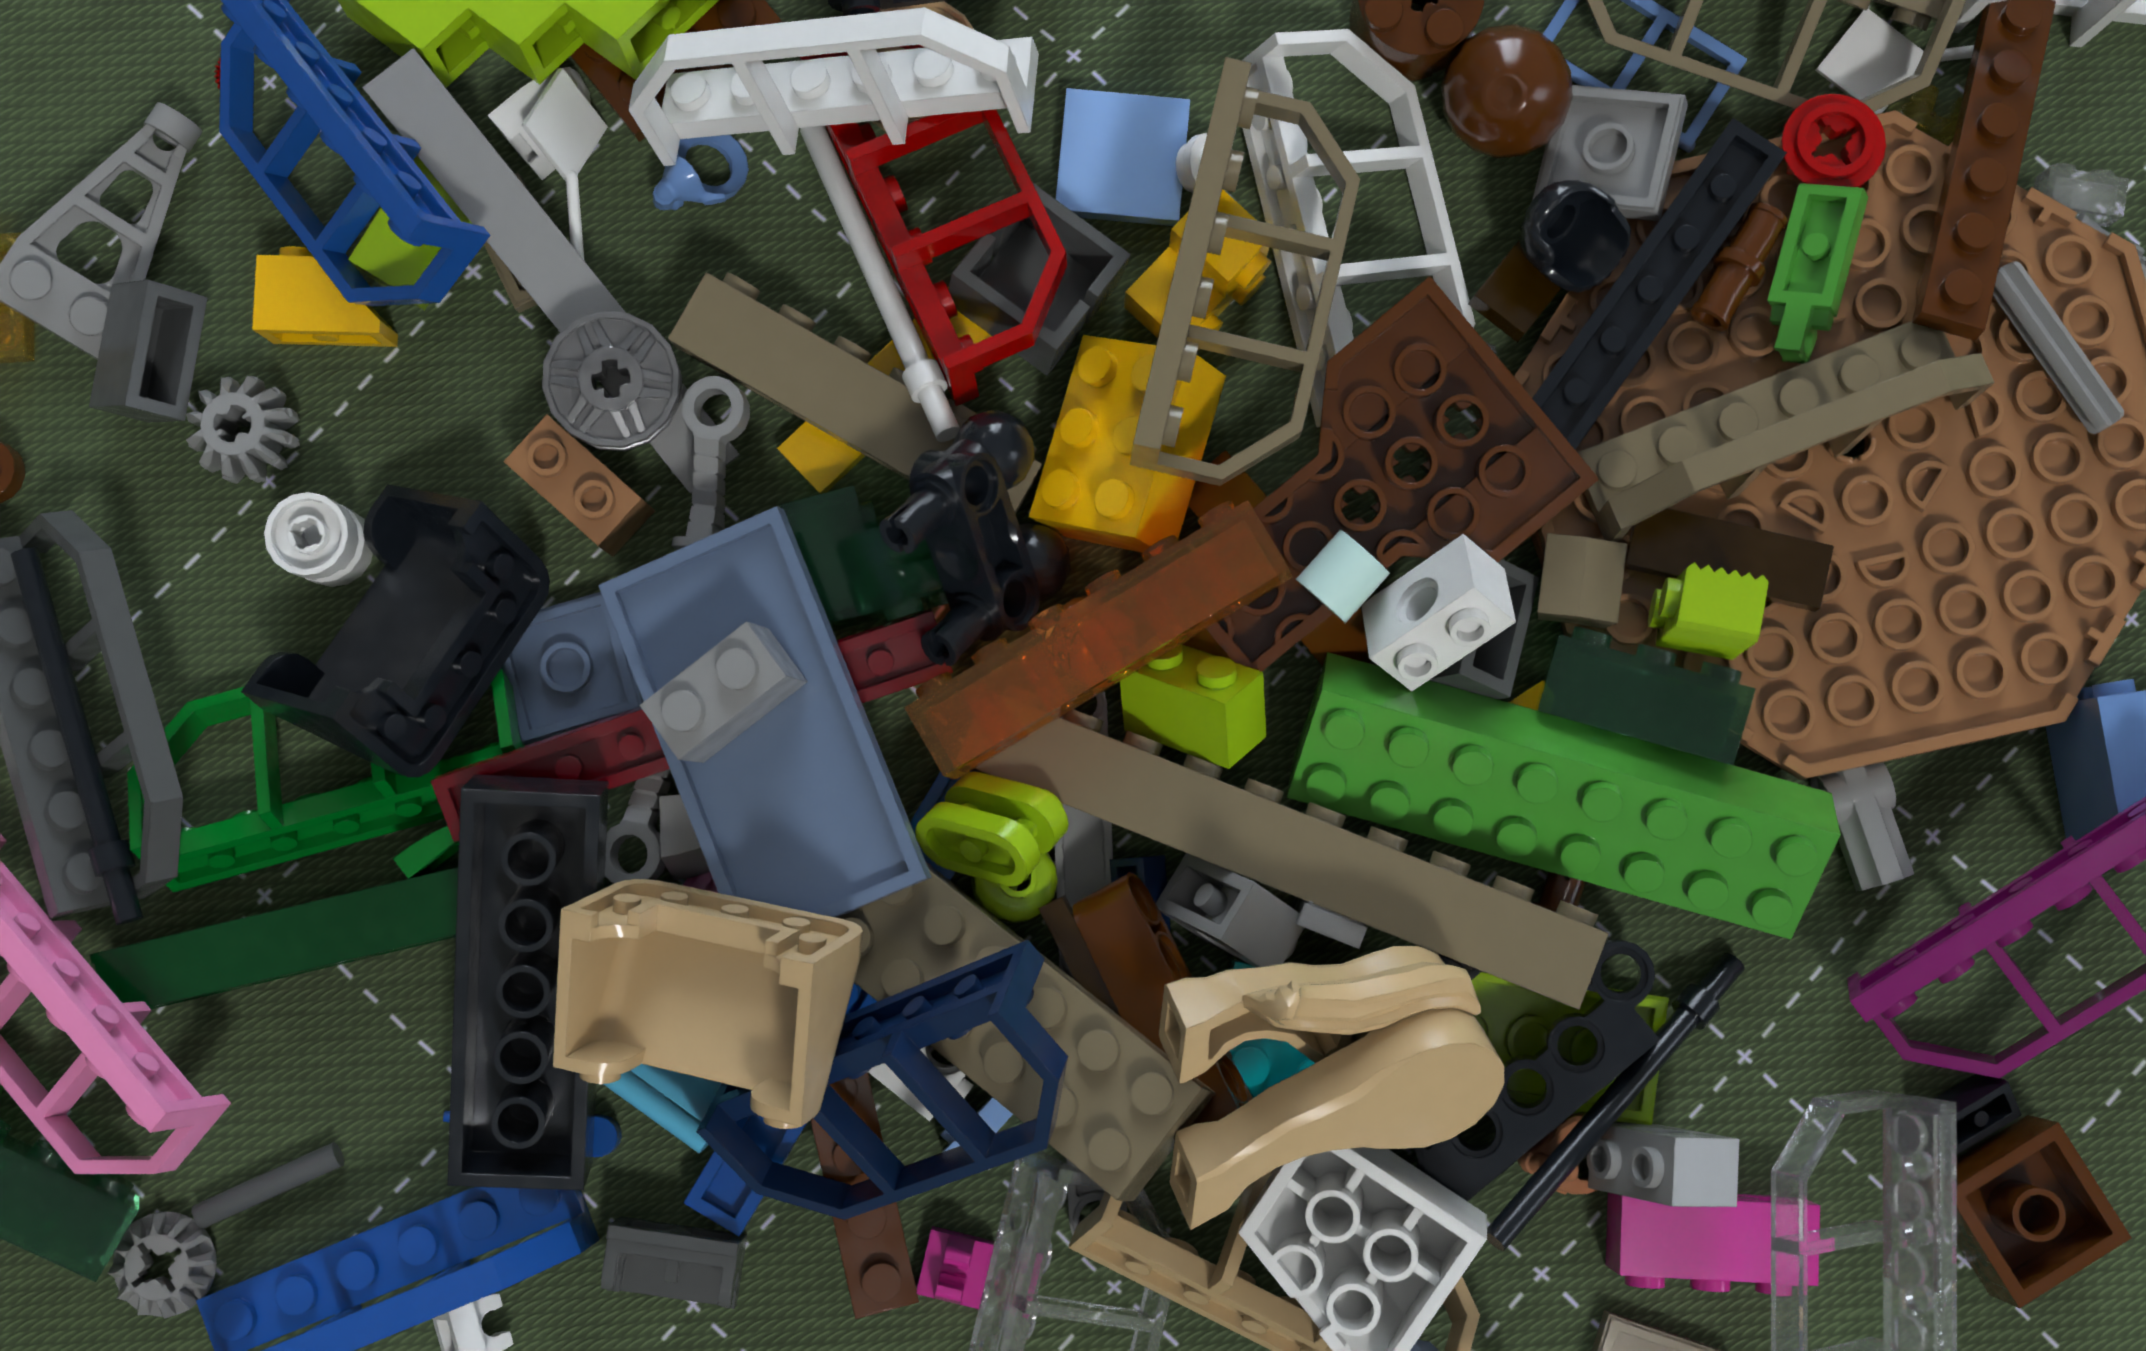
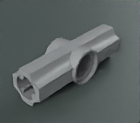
(1867, 825)

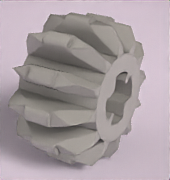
(236, 408)

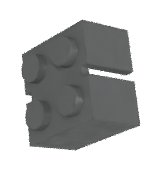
(1000, 290)

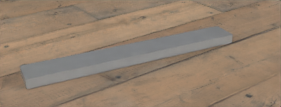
(517, 224)

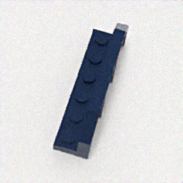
(893, 1034)

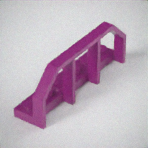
(1998, 923)

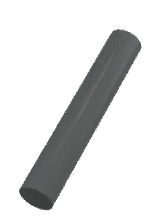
(267, 1185)

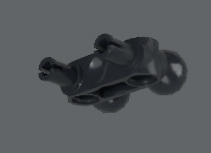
(982, 555)

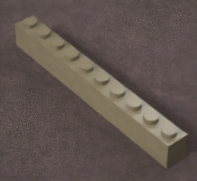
(1311, 855)

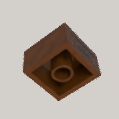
(2031, 1211)

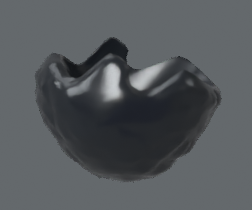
(1574, 234)

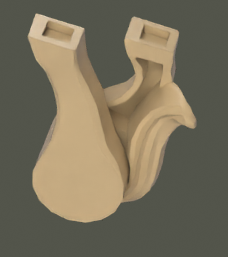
(1390, 1054)

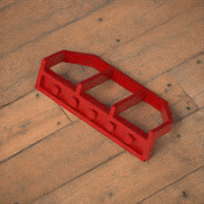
(911, 250)

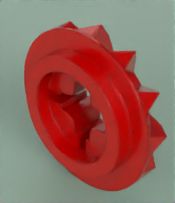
(1835, 117)

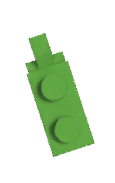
(1814, 265)

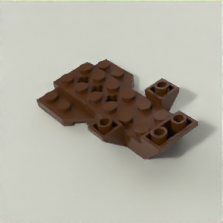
(1385, 396)

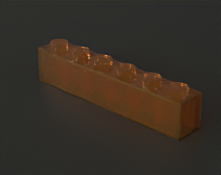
(1098, 640)

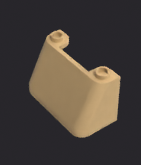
(705, 992)

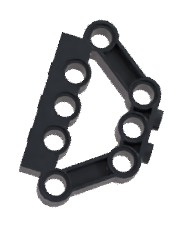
(1619, 1041)

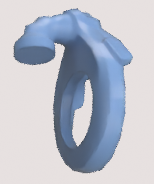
(683, 184)

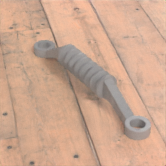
(706, 520)

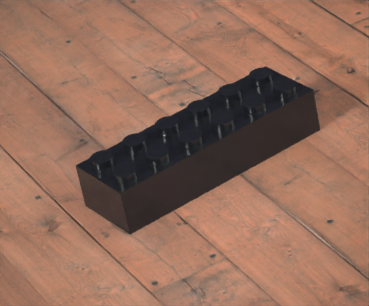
(521, 860)

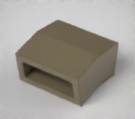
(1581, 580)

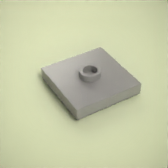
(1618, 144)

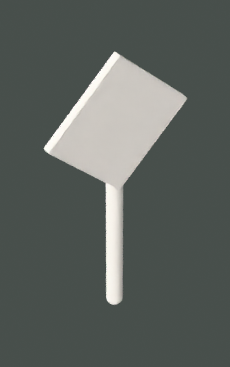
(1875, 57)
(566, 133)

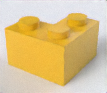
(1235, 275)

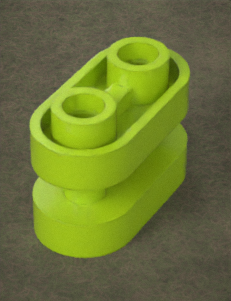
(992, 828)

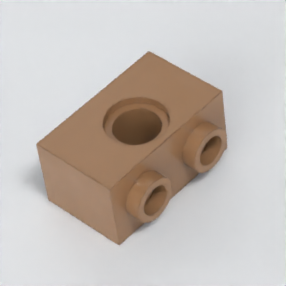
(579, 486)

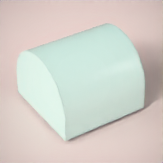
(1343, 576)

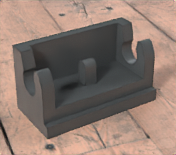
(673, 1261)

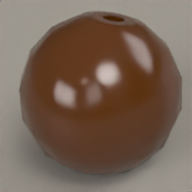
(1506, 91)

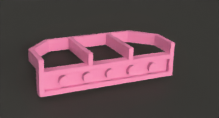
(107, 1034)

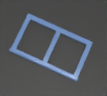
(1662, 19)

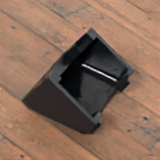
(420, 638)

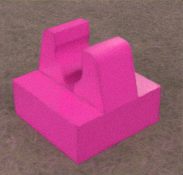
(955, 1267)

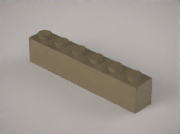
(811, 376)

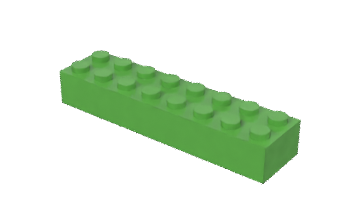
(1564, 797)

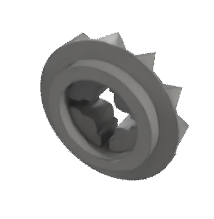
(190, 1273)

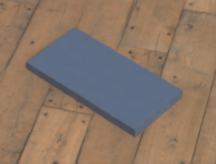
(803, 796)

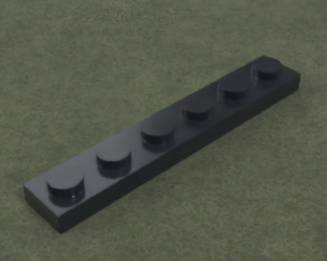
(1657, 280)

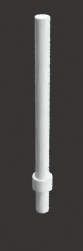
(921, 375)

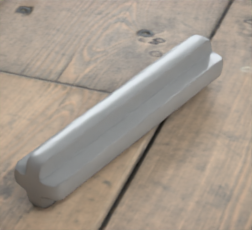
(2056, 348)

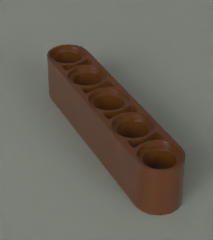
(1135, 963)

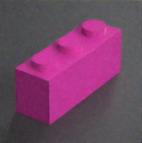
(1696, 1243)

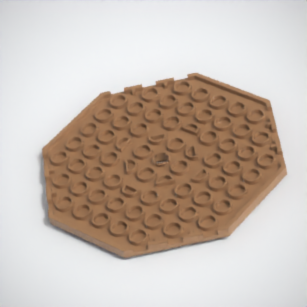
(1970, 544)

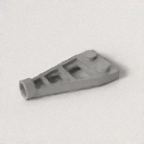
(61, 298)

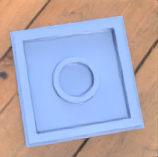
(1122, 156)

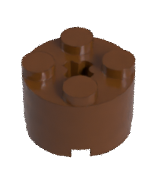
(1411, 39)

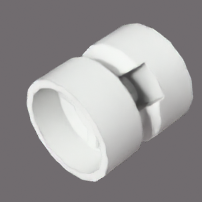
(328, 551)

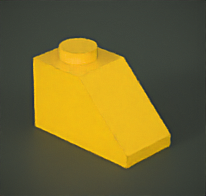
(304, 307)

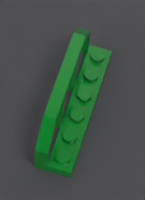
(311, 821)

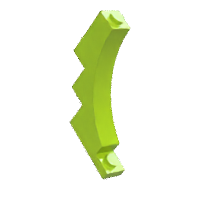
(526, 33)

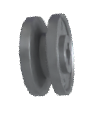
(580, 360)

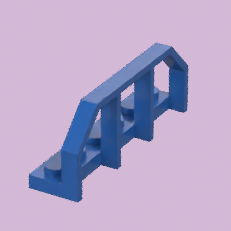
(350, 127)
(397, 1255)

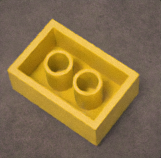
(1087, 476)

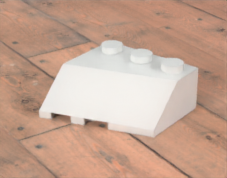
(1363, 1244)

